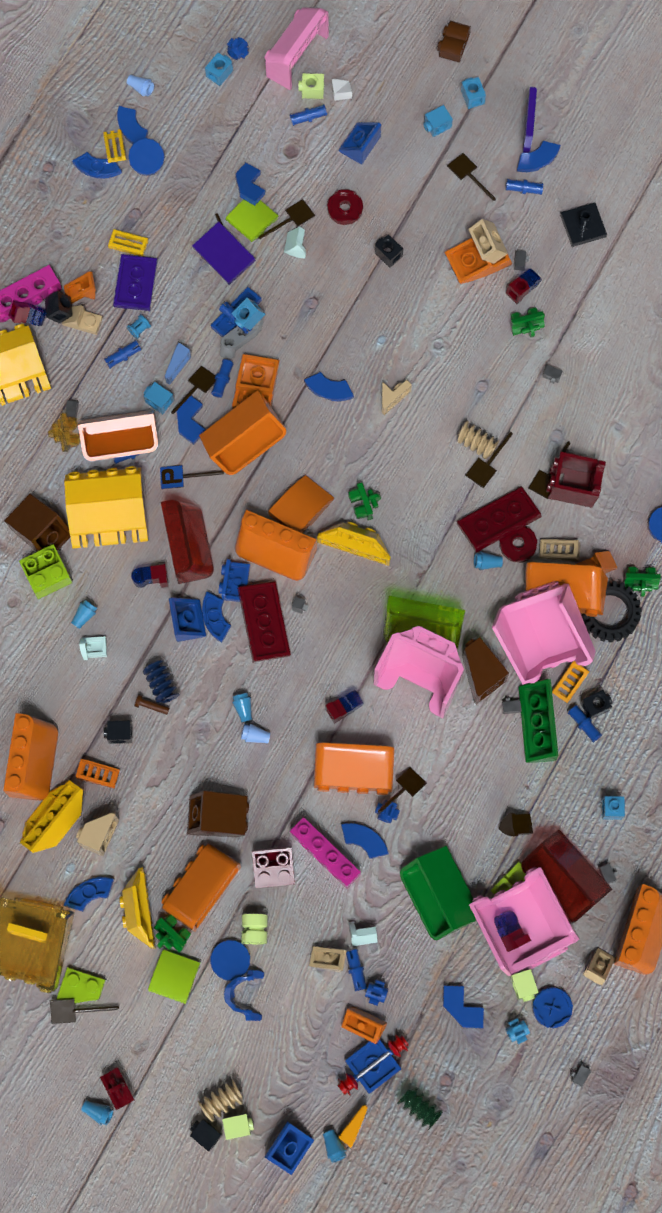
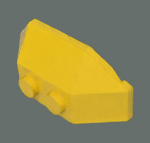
(356, 541)
(53, 818)
(137, 909)

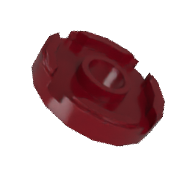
(349, 216)
(521, 554)

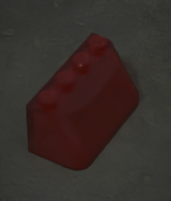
(187, 541)
(569, 874)

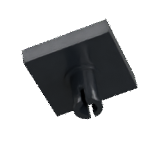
(583, 224)

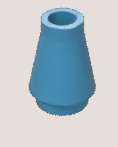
(487, 561)
(84, 613)
(243, 706)
(100, 1113)
(334, 1147)

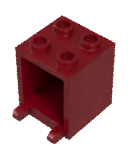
(580, 481)

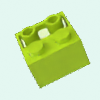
(45, 571)

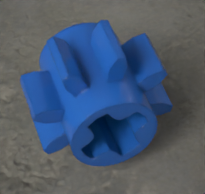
(237, 48)
(389, 813)
(376, 992)

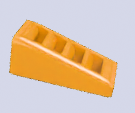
(576, 685)
(351, 1130)

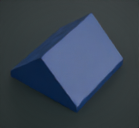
(361, 141)
(187, 619)
(289, 1148)

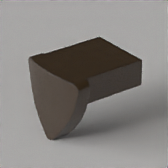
(516, 824)

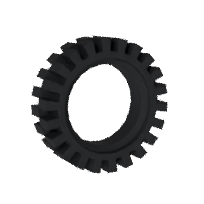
(631, 623)

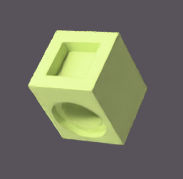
(315, 92)
(524, 985)
(237, 1126)

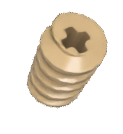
(476, 440)
(221, 1101)

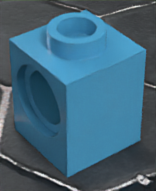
(219, 75)
(473, 99)
(437, 121)
(254, 317)
(158, 397)
(613, 808)

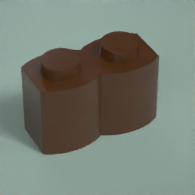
(454, 41)

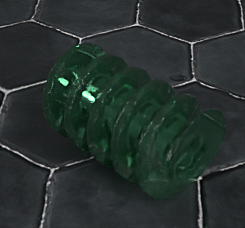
(420, 1107)

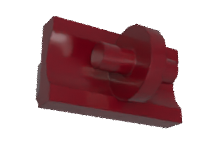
(117, 1088)

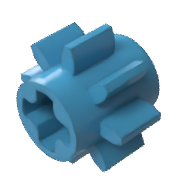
(517, 1031)

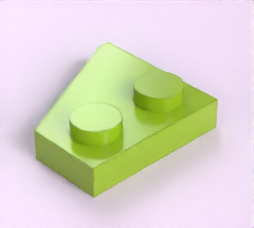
(80, 987)

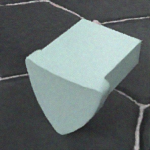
(294, 243)
(93, 647)
(362, 936)

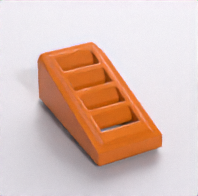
(83, 763)

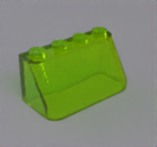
(406, 614)

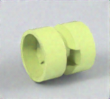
(254, 929)

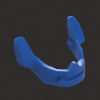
(229, 994)

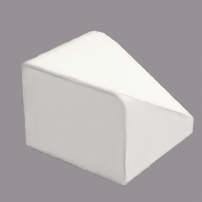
(341, 89)

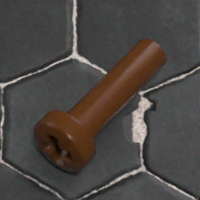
(150, 705)

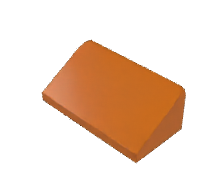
(363, 1024)

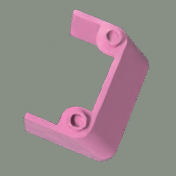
(293, 43)

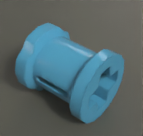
(138, 326)

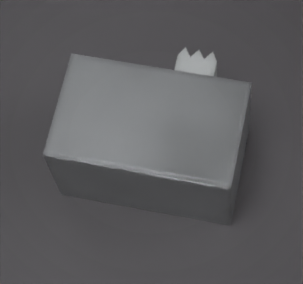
(520, 260)
(552, 374)
(71, 409)
(299, 605)
(511, 706)
(607, 873)
(580, 1076)

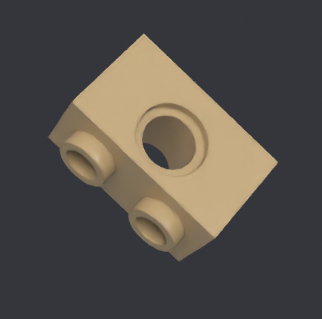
(488, 241)

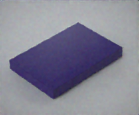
(529, 122)
(223, 253)
(135, 282)

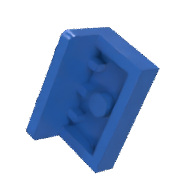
(235, 576)

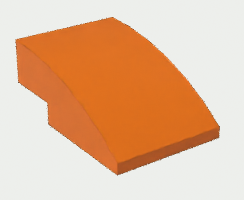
(469, 264)
(254, 375)
(301, 505)

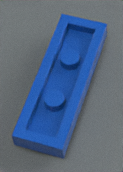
(222, 324)

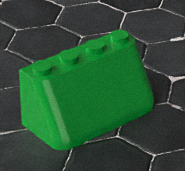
(438, 893)

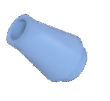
(141, 85)
(254, 734)

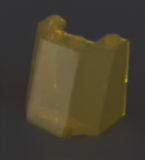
(27, 958)

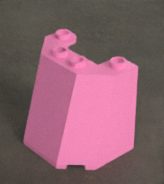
(543, 631)
(423, 660)
(538, 916)

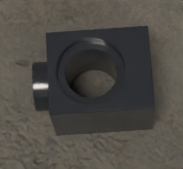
(391, 257)
(58, 307)
(593, 712)
(118, 732)
(205, 1134)

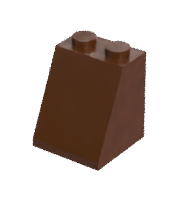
(38, 524)
(482, 669)
(217, 814)

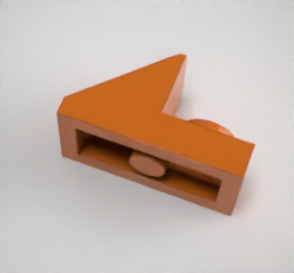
(81, 288)
(601, 559)

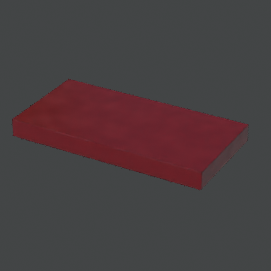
(499, 519)
(264, 621)

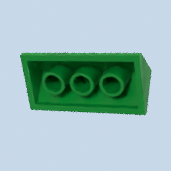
(538, 722)

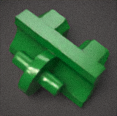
(528, 323)
(359, 494)
(642, 582)
(168, 936)

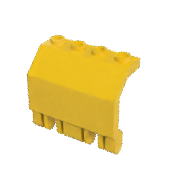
(19, 364)
(104, 505)

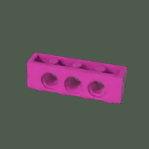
(28, 286)
(325, 853)

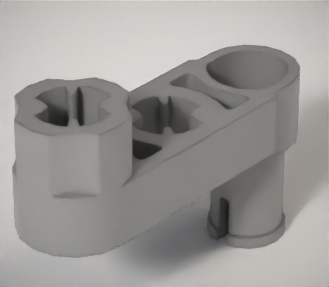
(232, 341)

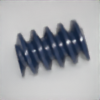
(160, 683)

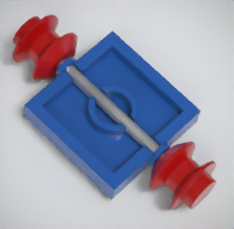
(373, 1065)

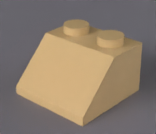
(98, 833)

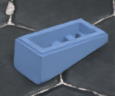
(178, 361)

